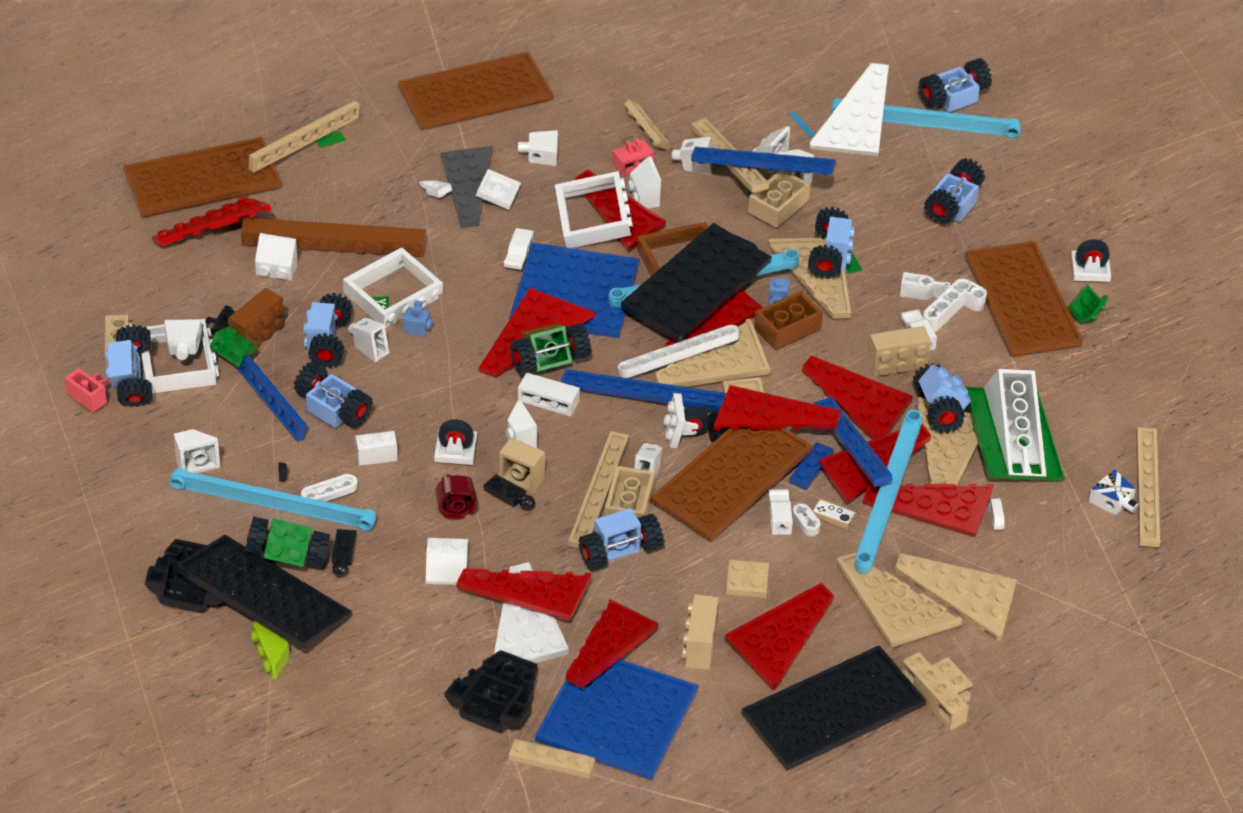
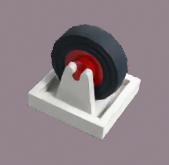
(1091, 261)
(684, 421)
(455, 443)

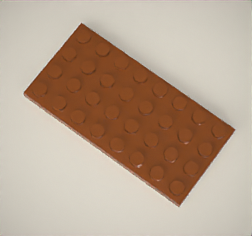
(475, 90)
(198, 177)
(1023, 298)
(730, 477)

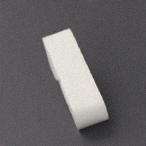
(959, 294)

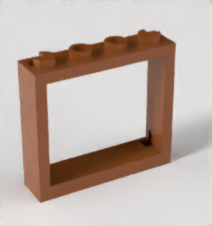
(665, 238)

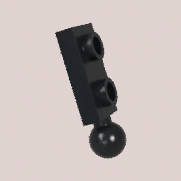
(509, 492)
(343, 551)

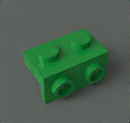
(1087, 305)
(232, 345)

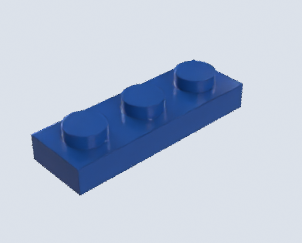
(810, 467)

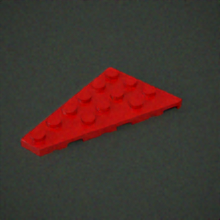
(533, 312)
(867, 402)
(777, 637)

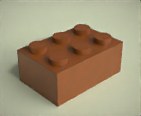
(259, 317)
(788, 320)

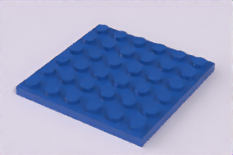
(582, 280)
(619, 717)

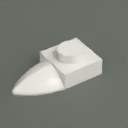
(436, 188)

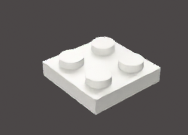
(498, 189)

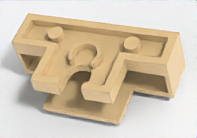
(941, 686)

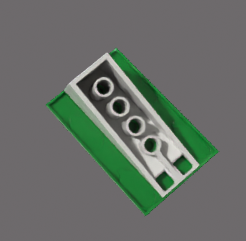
(1013, 428)

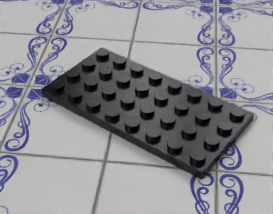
(696, 282)
(263, 591)
(833, 707)

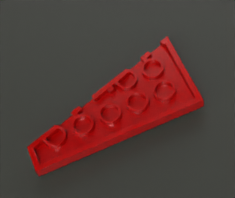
(213, 219)
(849, 477)
(940, 504)
(533, 590)
(609, 640)

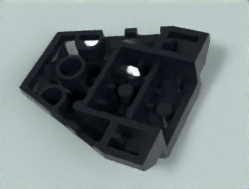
(172, 587)
(496, 692)

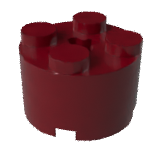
(456, 496)

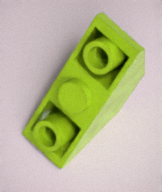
(270, 647)

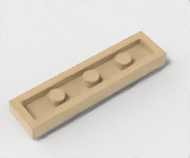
(647, 124)
(551, 758)

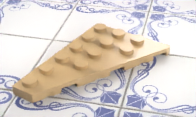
(829, 293)
(724, 363)
(948, 452)
(976, 595)
(894, 606)

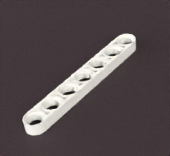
(678, 351)

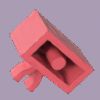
(630, 156)
(86, 389)

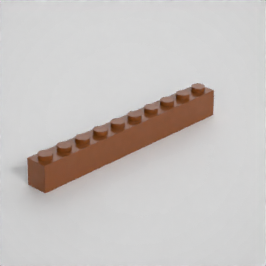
(337, 237)

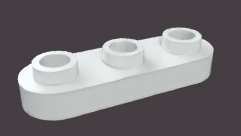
(331, 488)

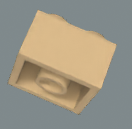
(522, 465)

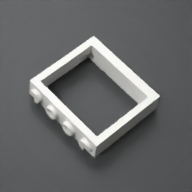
(596, 233)
(357, 281)
(181, 380)

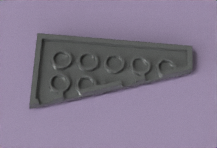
(465, 173)

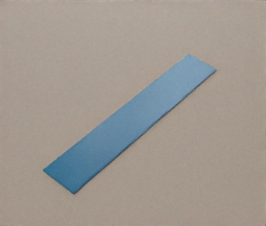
(802, 124)

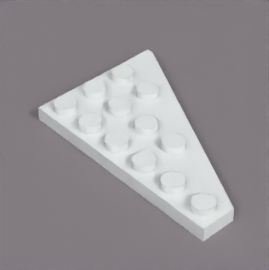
(858, 118)
(529, 632)

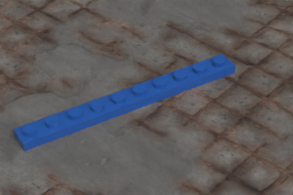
(642, 389)

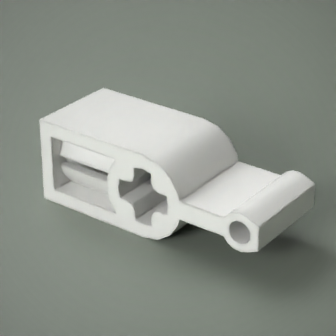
(519, 248)
(921, 287)
(914, 319)
(780, 512)

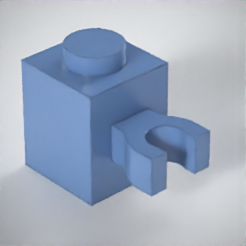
(778, 289)
(417, 320)

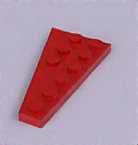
(607, 206)
(732, 312)
(771, 412)

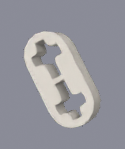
(996, 513)
(803, 521)

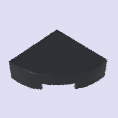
(282, 471)

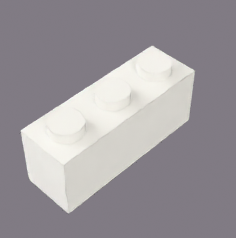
(549, 394)

